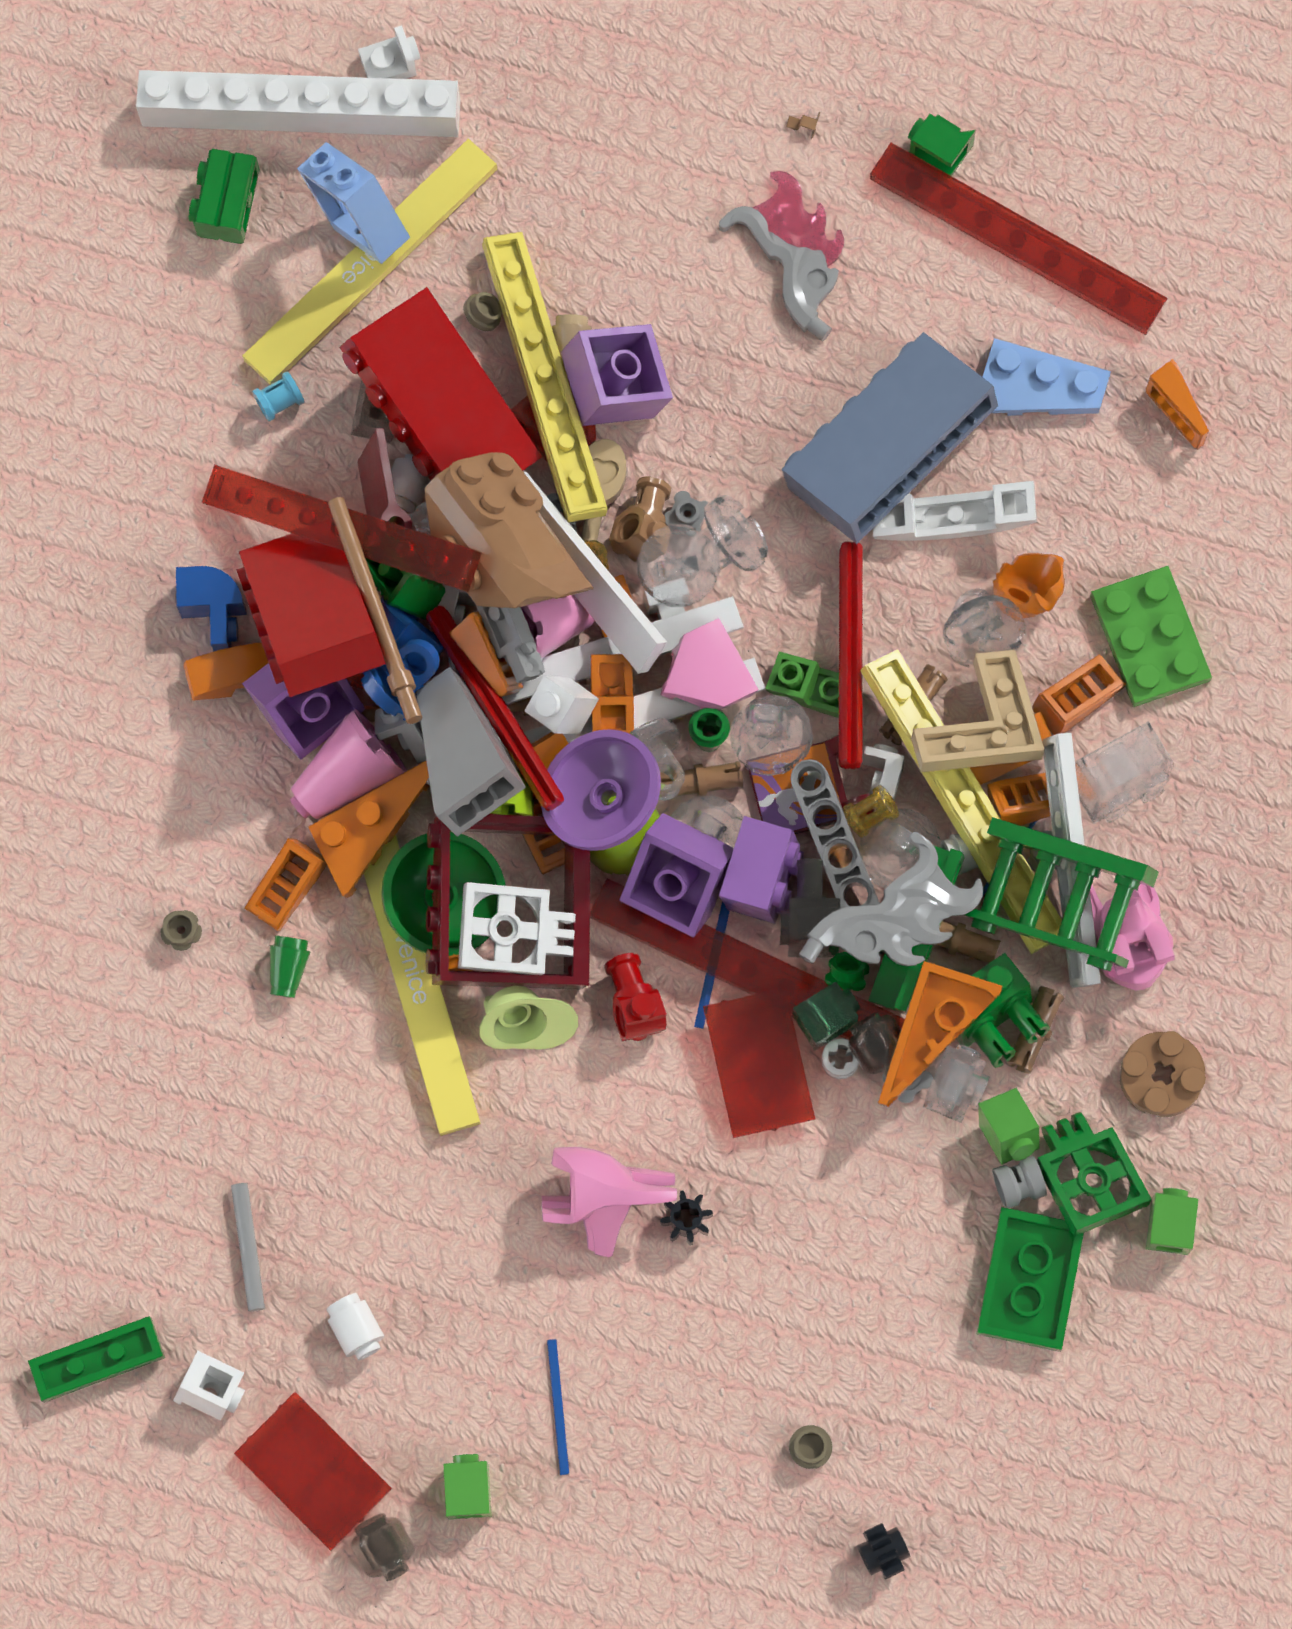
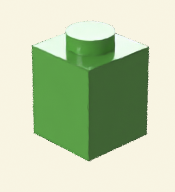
(1009, 1126)
(1172, 1222)
(467, 1487)

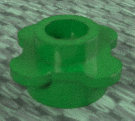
(847, 972)

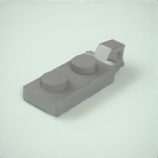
(513, 641)

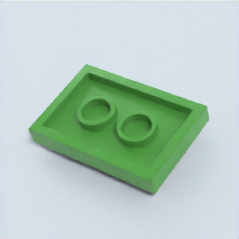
(1150, 636)

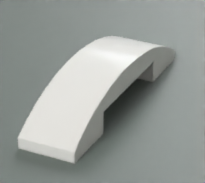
(960, 514)

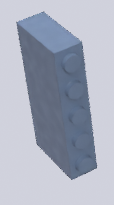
(889, 437)

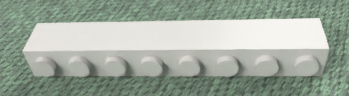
(298, 103)

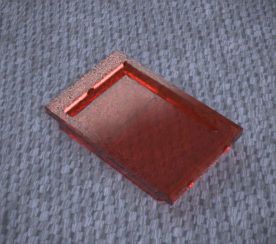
(759, 1063)
(313, 1471)

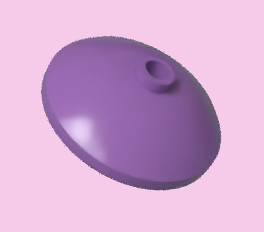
(589, 775)

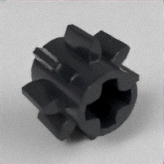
(694, 1209)
(883, 1551)

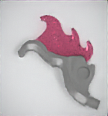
(800, 244)

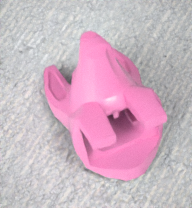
(1141, 939)
(603, 1194)

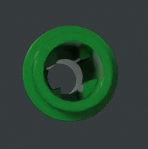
(706, 721)
(287, 965)

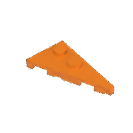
(357, 832)
(937, 1015)

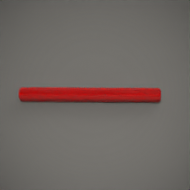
(850, 655)
(497, 714)

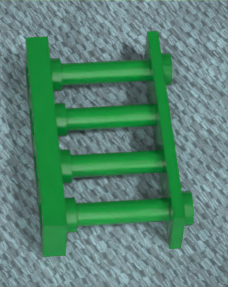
(1089, 865)

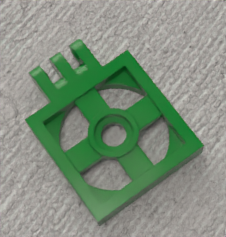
(1076, 1145)

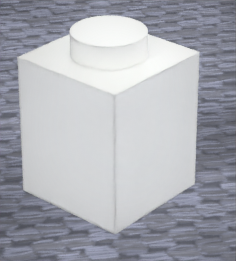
(561, 705)

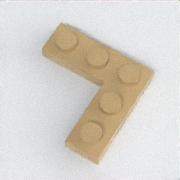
(1007, 736)

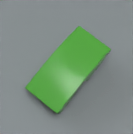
(805, 683)

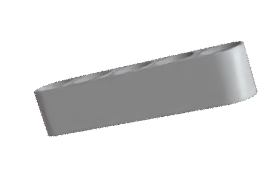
(836, 837)

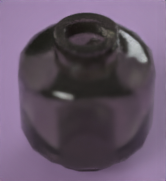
(875, 1042)
(382, 1547)

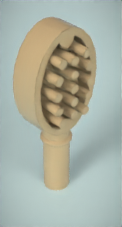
(611, 472)

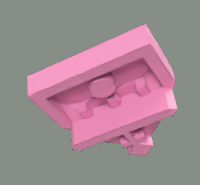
(708, 669)

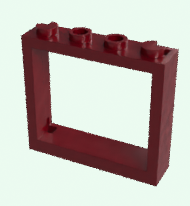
(575, 901)

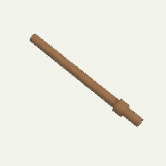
(399, 678)

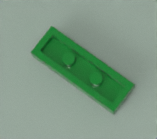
(96, 1359)

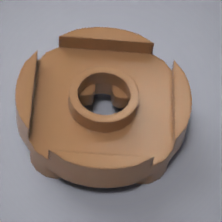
(1168, 1050)

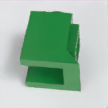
(940, 143)

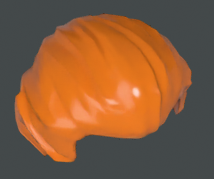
(1031, 582)

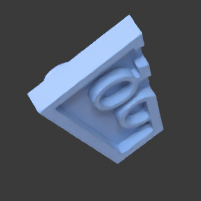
(1042, 382)

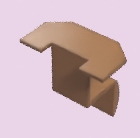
(805, 121)

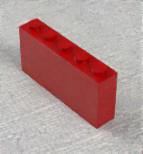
(434, 388)
(308, 613)

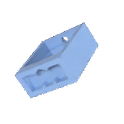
(353, 202)

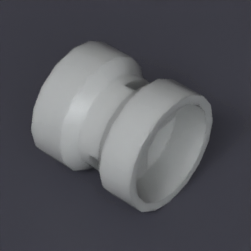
(1019, 1182)

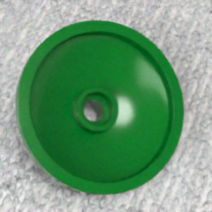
(407, 896)

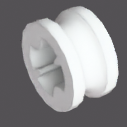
(831, 1050)

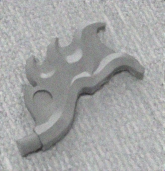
(904, 918)

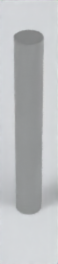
(248, 1247)

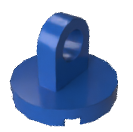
(376, 682)

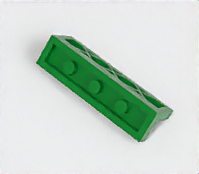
(896, 982)

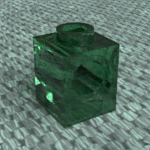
(826, 1015)

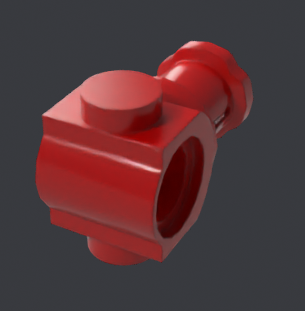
(636, 1005)

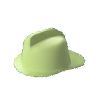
(525, 1021)

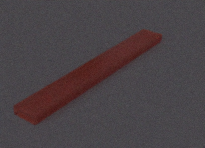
(1018, 238)
(313, 520)
(716, 954)

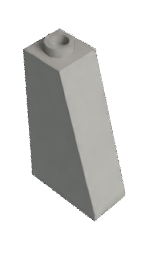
(463, 754)

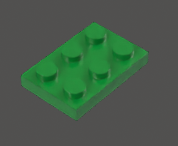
(1030, 1280)

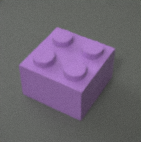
(616, 374)
(306, 718)
(761, 870)
(677, 875)

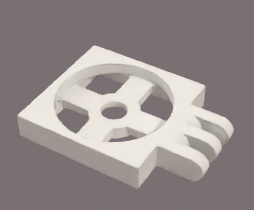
(544, 931)

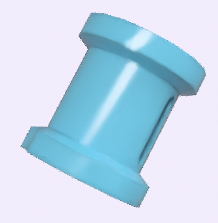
(278, 396)

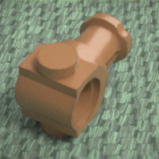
(641, 519)

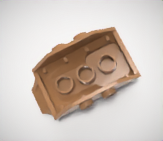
(495, 510)

